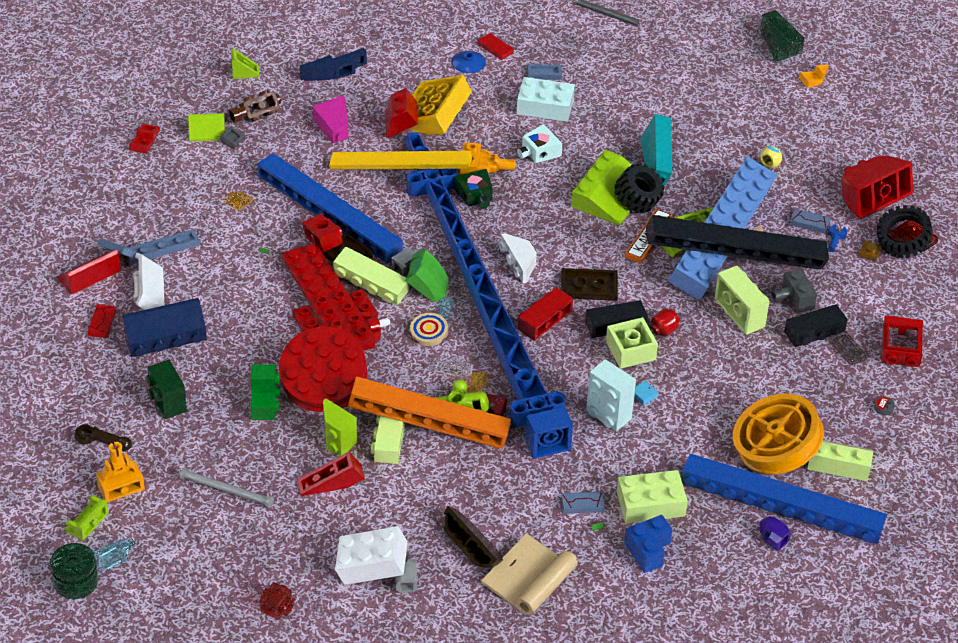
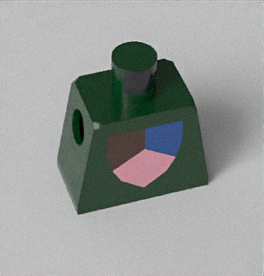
(474, 188)

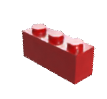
(545, 313)

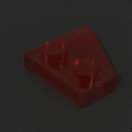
(909, 231)

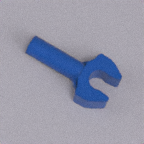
(835, 237)

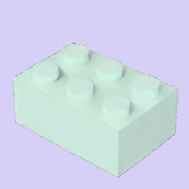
(545, 99)
(610, 395)

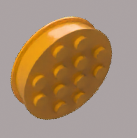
(778, 434)

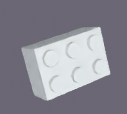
(371, 555)

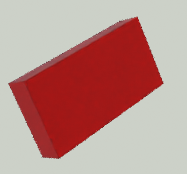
(495, 46)

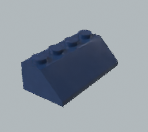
(164, 327)

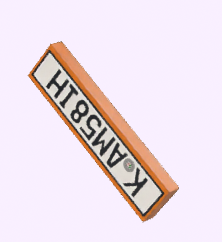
(639, 248)

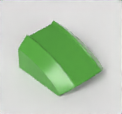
(428, 276)

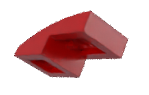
(144, 138)

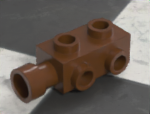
(257, 106)

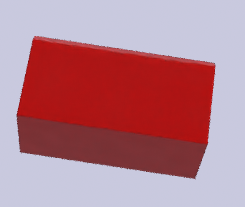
(91, 272)

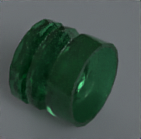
(74, 571)

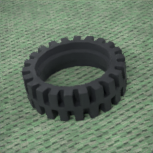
(905, 248)

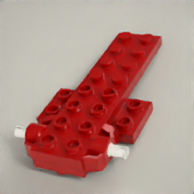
(329, 300)

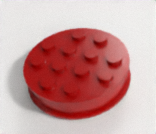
(321, 366)

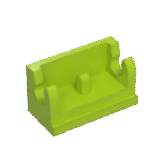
(88, 518)

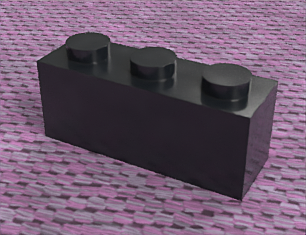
(599, 318)
(815, 325)

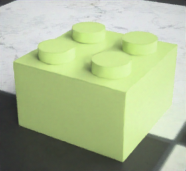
(631, 343)

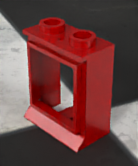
(899, 355)

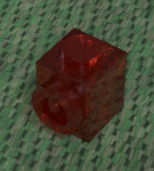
(276, 601)

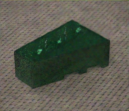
(780, 36)

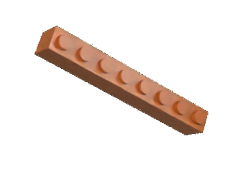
(429, 412)

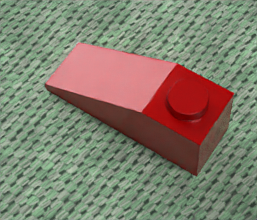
(333, 476)

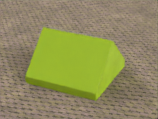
(206, 127)

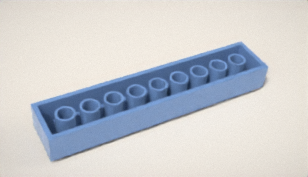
(733, 209)

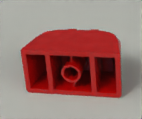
(876, 184)

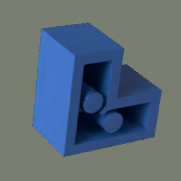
(646, 542)

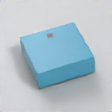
(645, 393)

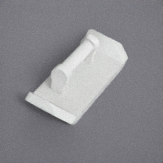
(148, 284)

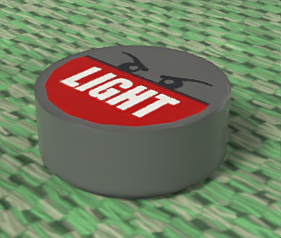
(884, 405)

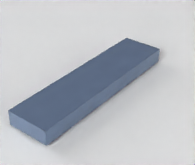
(165, 245)

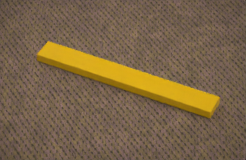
(401, 160)

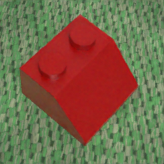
(400, 113)

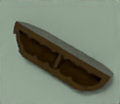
(470, 539)

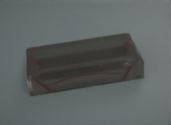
(848, 348)

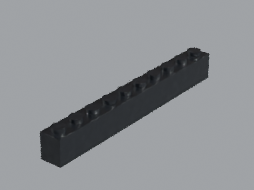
(736, 242)

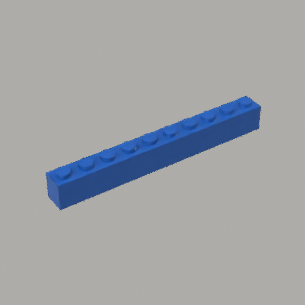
(321, 200)
(784, 498)

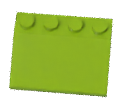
(596, 189)

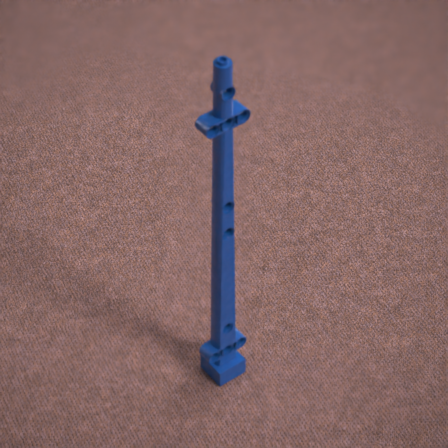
(543, 413)

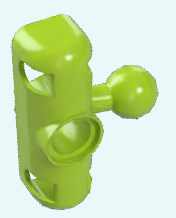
(460, 396)

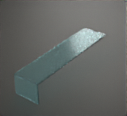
(445, 308)

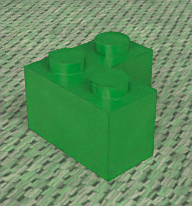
(264, 392)

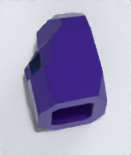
(774, 532)

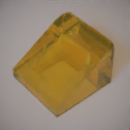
(238, 200)
(478, 381)

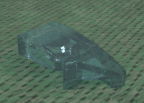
(113, 554)

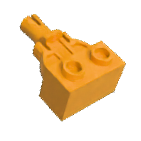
(484, 159)
(120, 476)

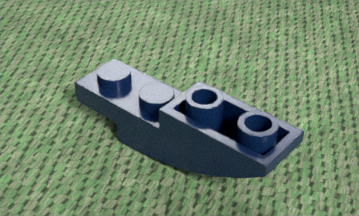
(329, 68)

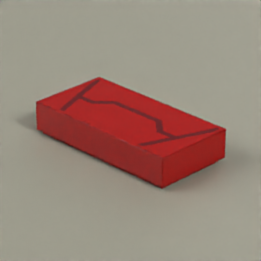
(101, 321)

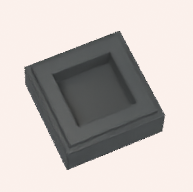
(232, 137)

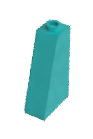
(657, 146)

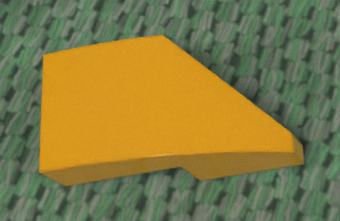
(815, 77)

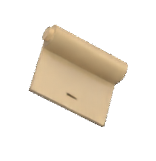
(529, 574)

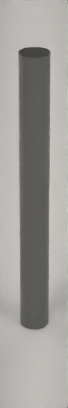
(608, 12)

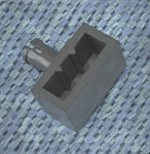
(798, 291)

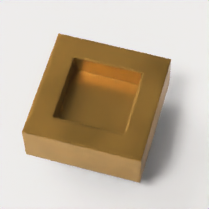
(870, 251)

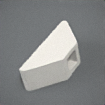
(519, 255)

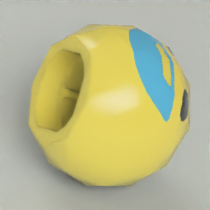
(771, 157)

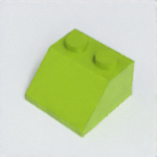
(339, 428)

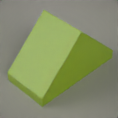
(242, 66)

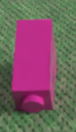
(332, 118)

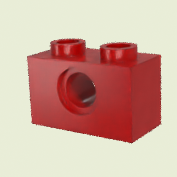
(323, 232)

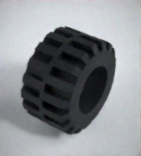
(639, 188)

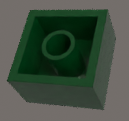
(166, 389)

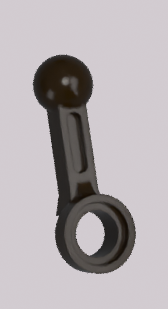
(100, 435)

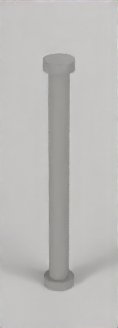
(186, 474)

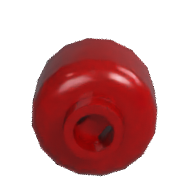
(665, 322)

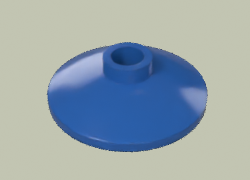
(468, 61)

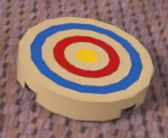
(429, 329)

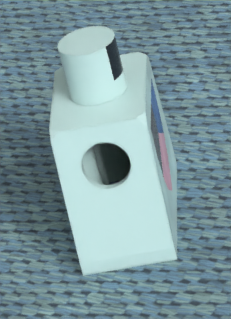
(540, 145)

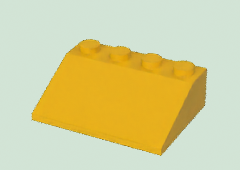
(439, 103)

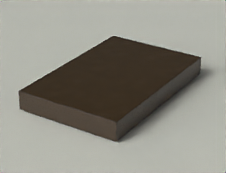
(590, 284)

